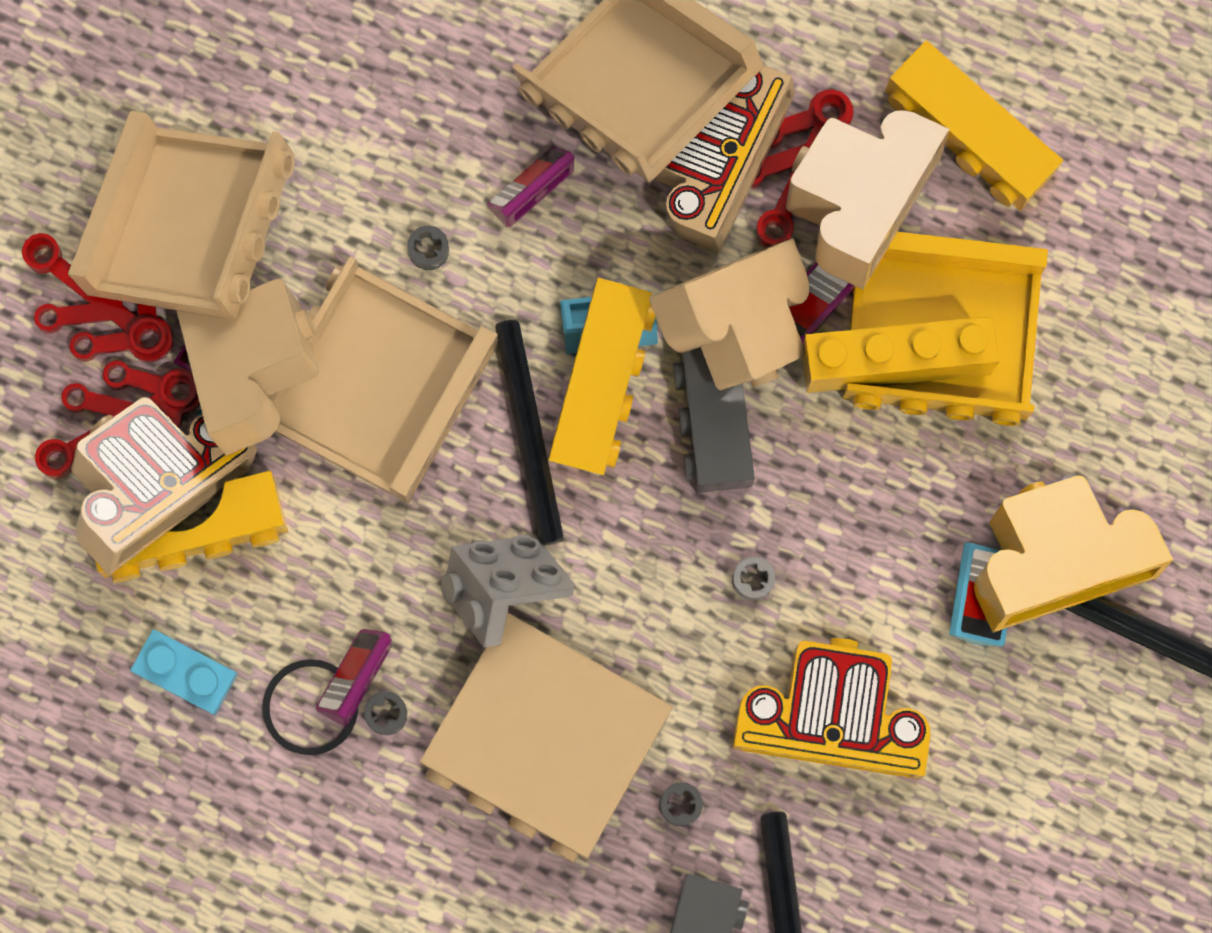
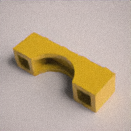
(246, 513)

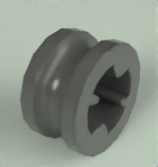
(437, 237)
(392, 725)
(683, 819)

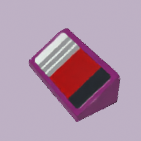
(532, 186)
(824, 297)
(354, 675)

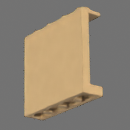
(642, 78)
(181, 218)
(384, 382)
(545, 739)

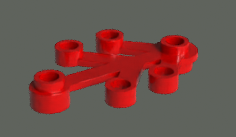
(784, 160)
(96, 311)
(160, 386)

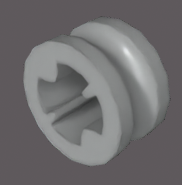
(762, 567)

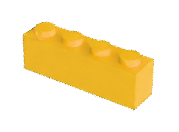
(980, 129)
(900, 354)
(601, 376)

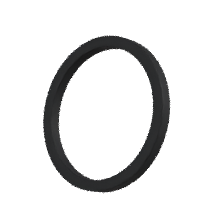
(267, 718)

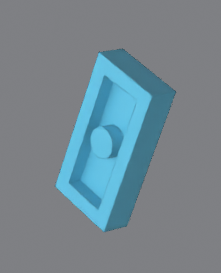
(184, 672)

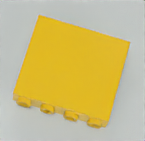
(955, 280)

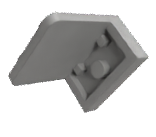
(500, 573)

